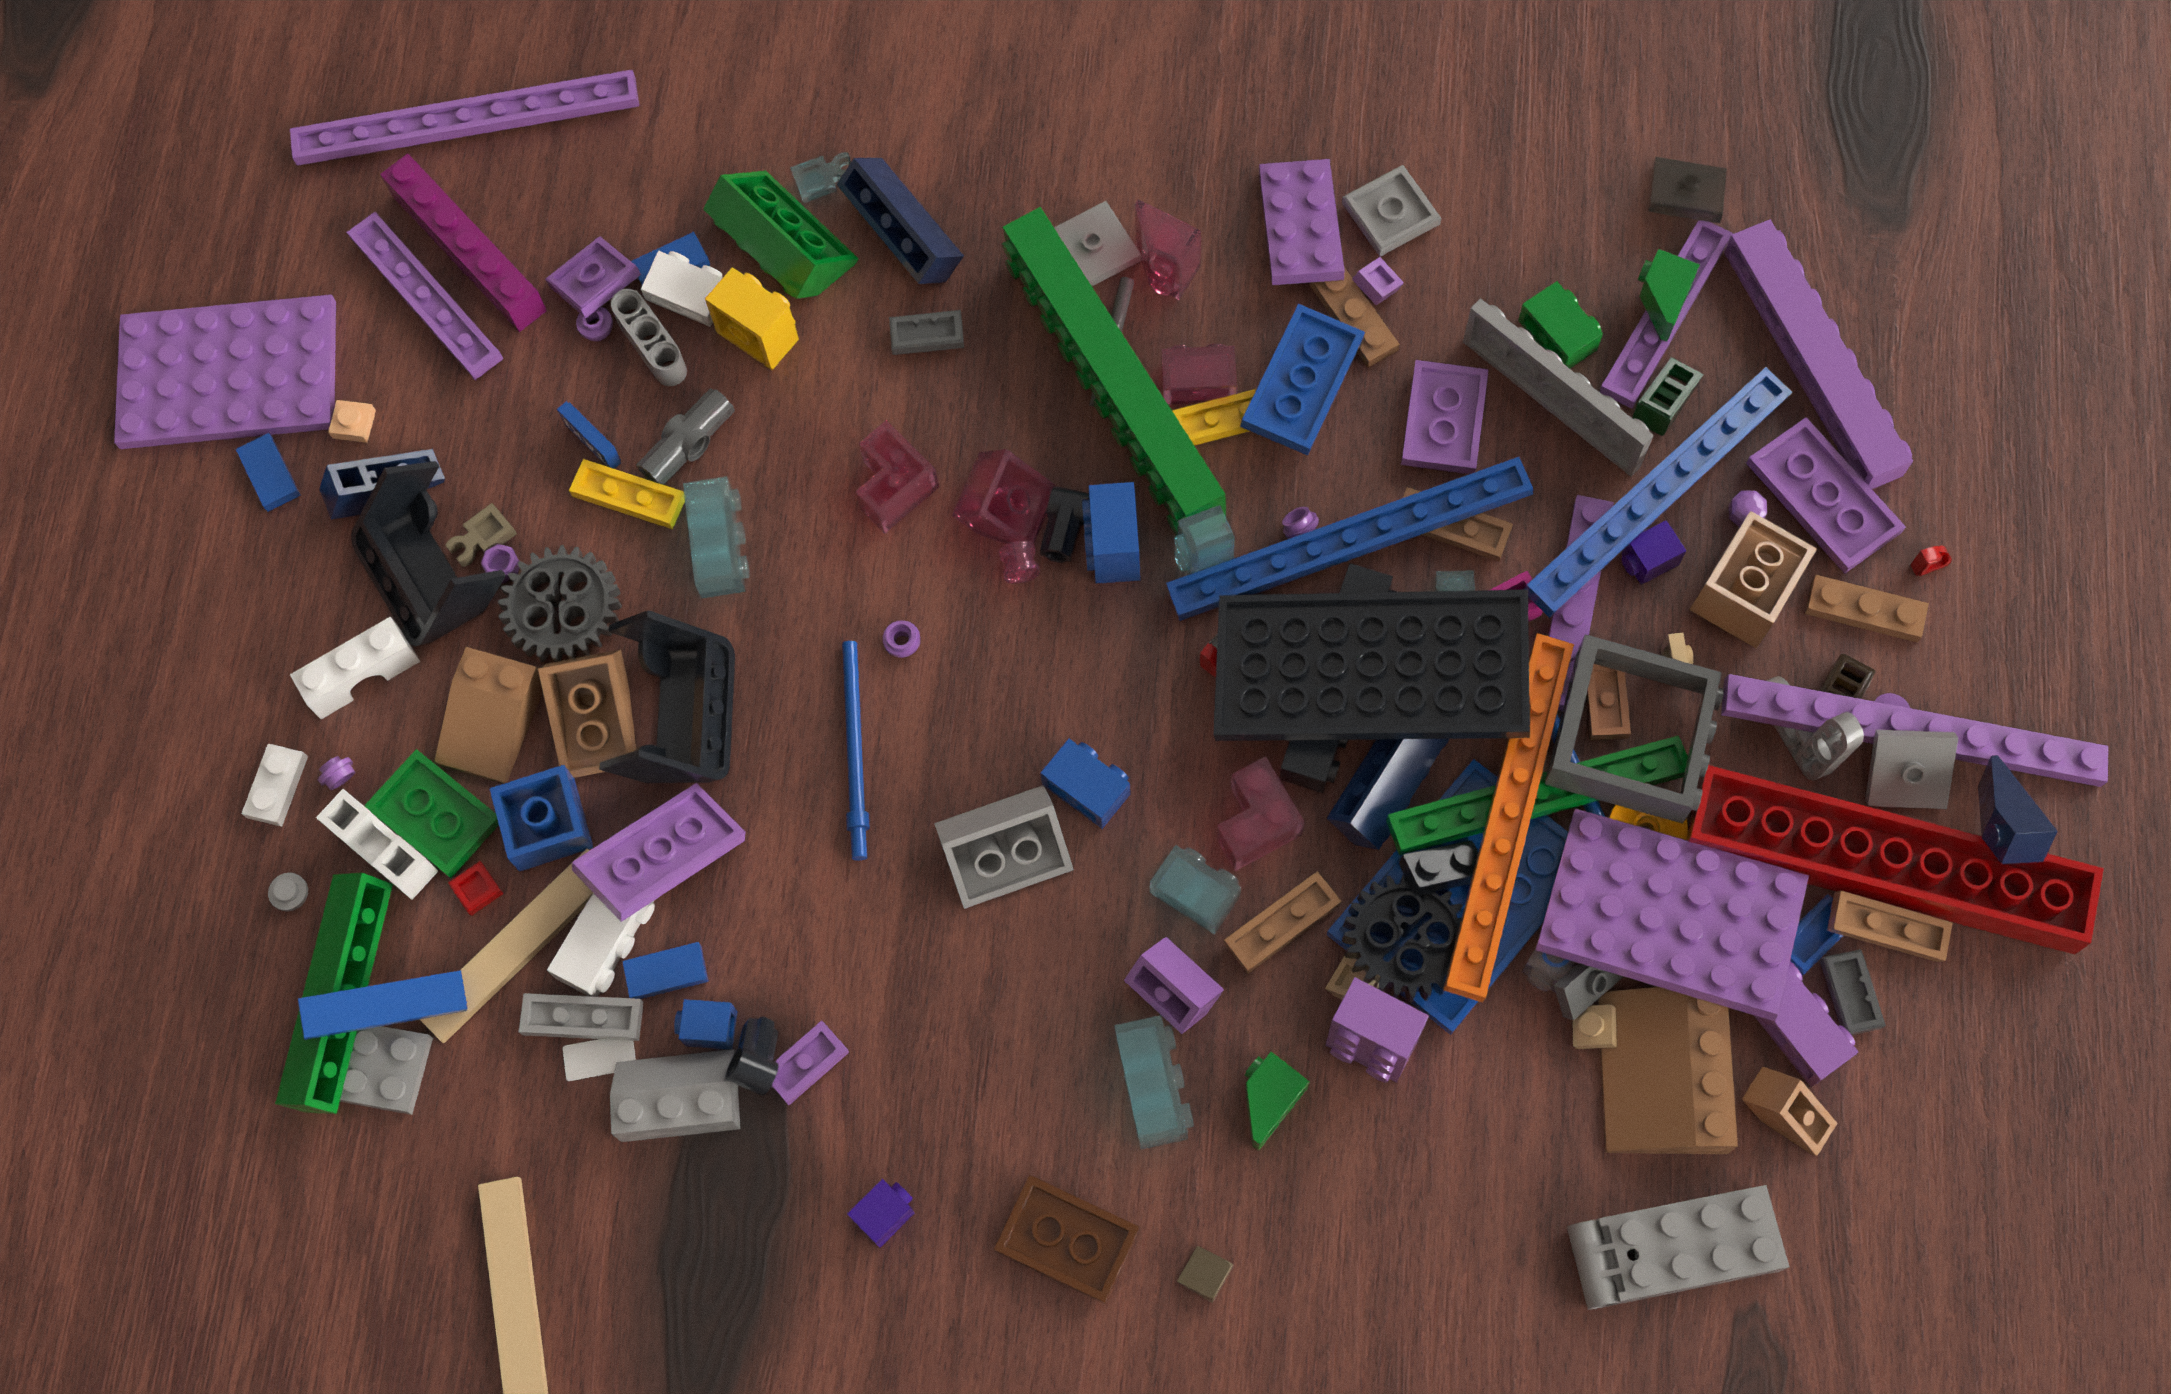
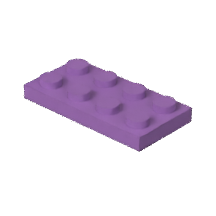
(1301, 222)
(1825, 495)
(658, 852)

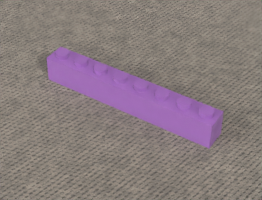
(1818, 354)

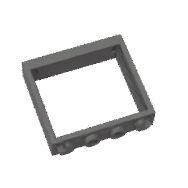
(1619, 789)

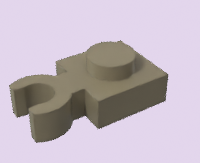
(484, 532)

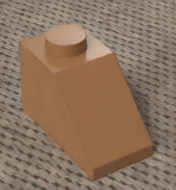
(1790, 1109)

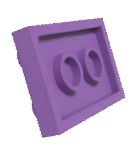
(1445, 417)

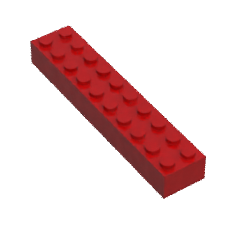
(1897, 860)

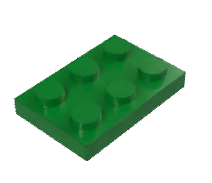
(433, 813)

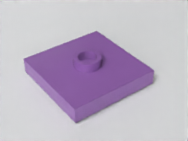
(593, 276)

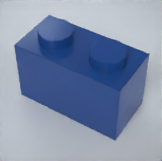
(1086, 782)

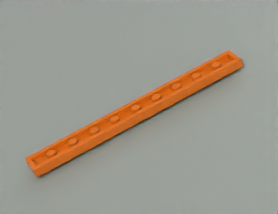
(1507, 825)

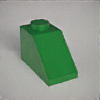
(1666, 289)
(1271, 1095)

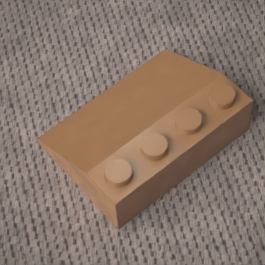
(1668, 1076)

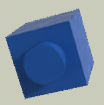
(706, 1024)

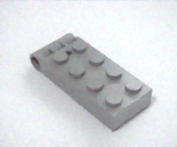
(1677, 1247)

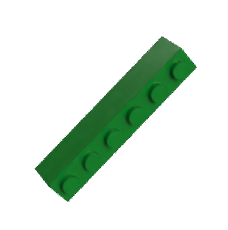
(340, 962)

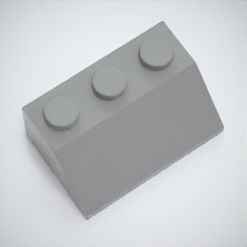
(1004, 846)
(673, 1096)

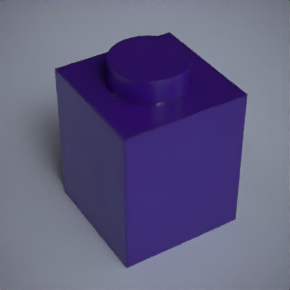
(1653, 553)
(882, 1211)

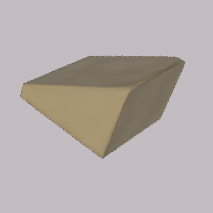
(1205, 1273)

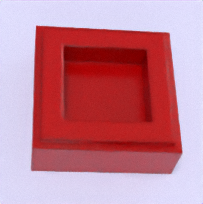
(475, 888)

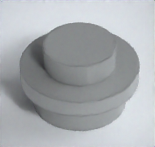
(288, 892)

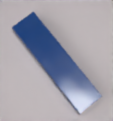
(382, 1004)

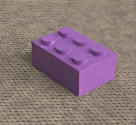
(1375, 1031)

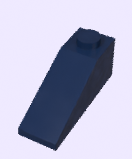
(350, 484)
(2010, 818)

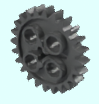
(526, 605)

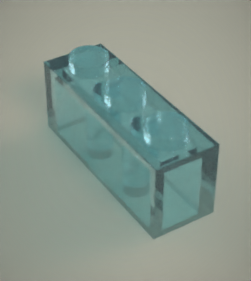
(715, 537)
(1153, 1082)

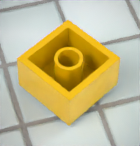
(752, 317)

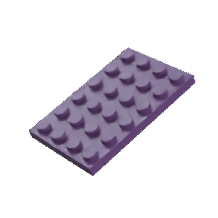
(225, 371)
(1674, 914)

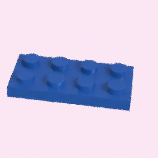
(1302, 379)

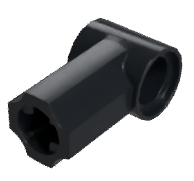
(1063, 524)
(753, 1061)

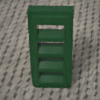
(1656, 414)

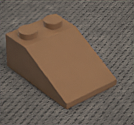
(1753, 579)
(588, 710)
(487, 715)

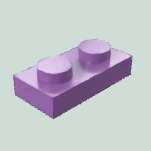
(807, 1062)

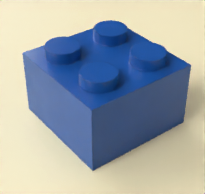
(1111, 532)
(541, 818)

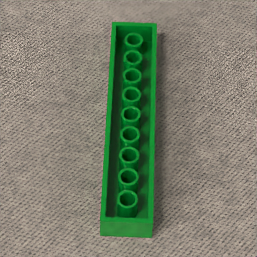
(1109, 369)

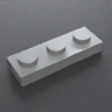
(581, 1017)

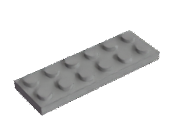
(1557, 387)

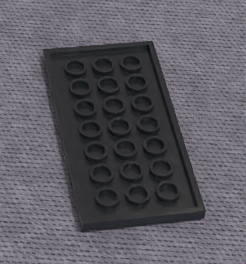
(1373, 666)

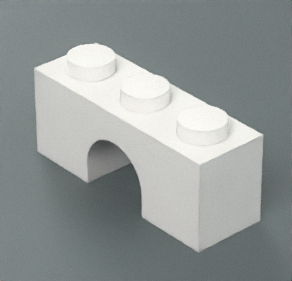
(329, 679)
(377, 844)

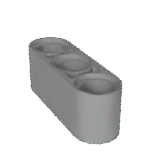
(644, 323)

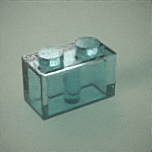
(1203, 541)
(1196, 888)

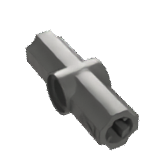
(685, 437)

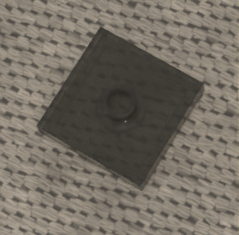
(1687, 190)

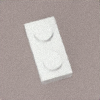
(274, 785)

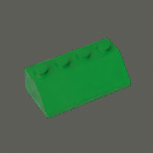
(778, 233)

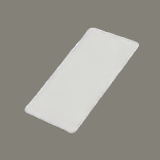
(596, 1057)

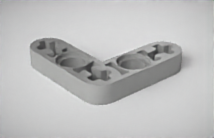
(1827, 748)

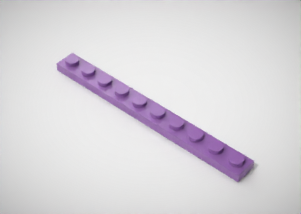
(464, 117)
(1977, 740)

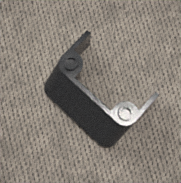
(407, 562)
(694, 701)

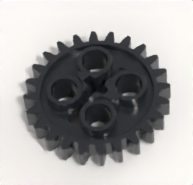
(1379, 914)

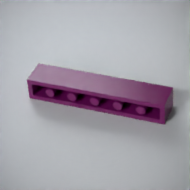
(463, 242)

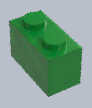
(1561, 324)

